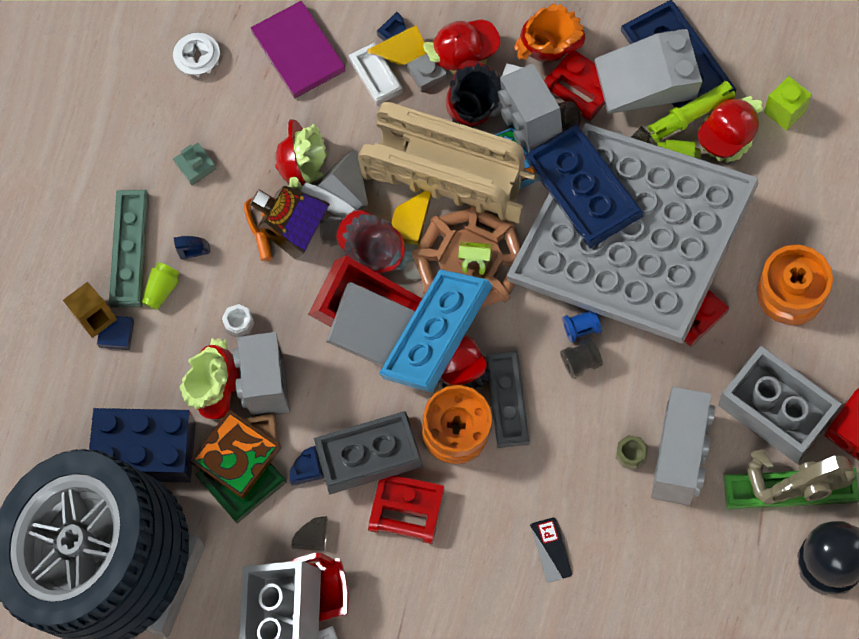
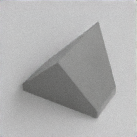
(346, 181)

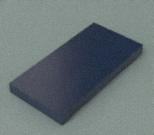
(669, 18)
(583, 186)

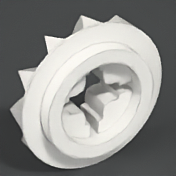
(186, 49)

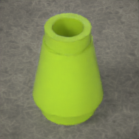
(160, 285)

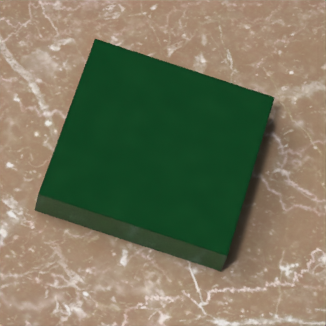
(239, 508)

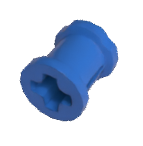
(581, 325)

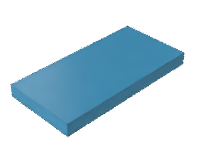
(435, 330)

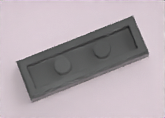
(507, 399)

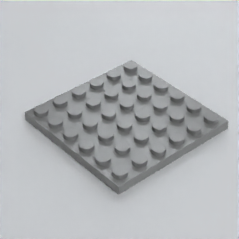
(658, 265)

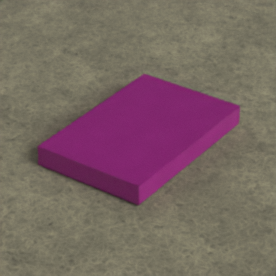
(298, 49)

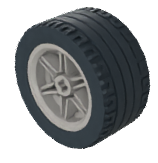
(90, 547)

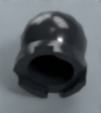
(830, 558)

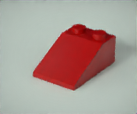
(348, 270)

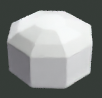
(238, 320)

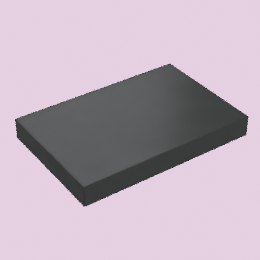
(368, 452)

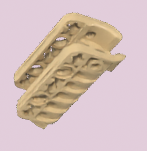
(446, 161)

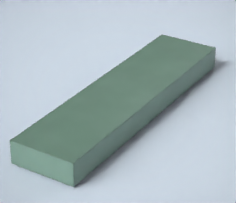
(128, 248)

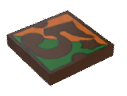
(236, 454)

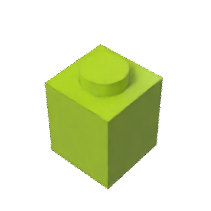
(787, 103)

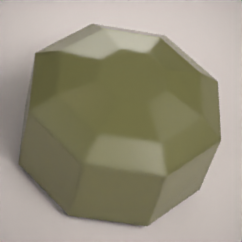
(631, 452)

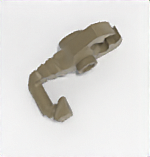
(811, 481)

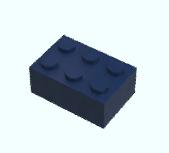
(147, 439)

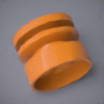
(456, 406)

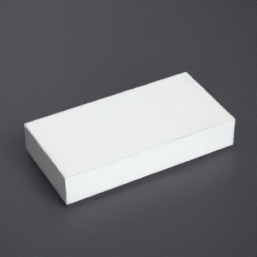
(375, 75)

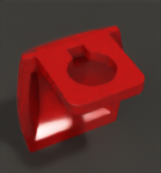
(333, 585)

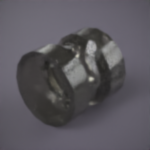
(581, 358)

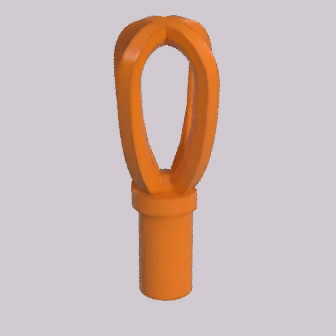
(262, 240)

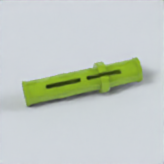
(681, 117)

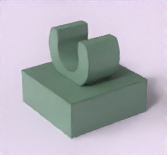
(194, 163)

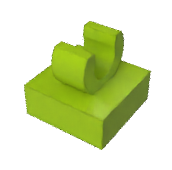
(475, 252)

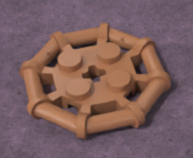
(448, 251)

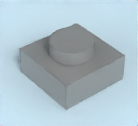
(426, 72)

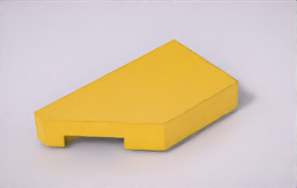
(401, 47)
(411, 216)

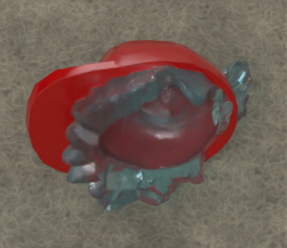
(372, 242)

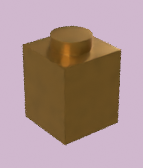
(89, 309)

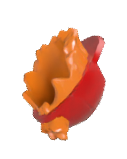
(550, 34)

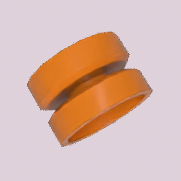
(794, 284)

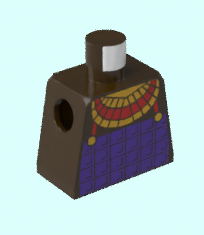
(289, 218)

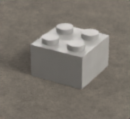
(529, 108)
(262, 374)

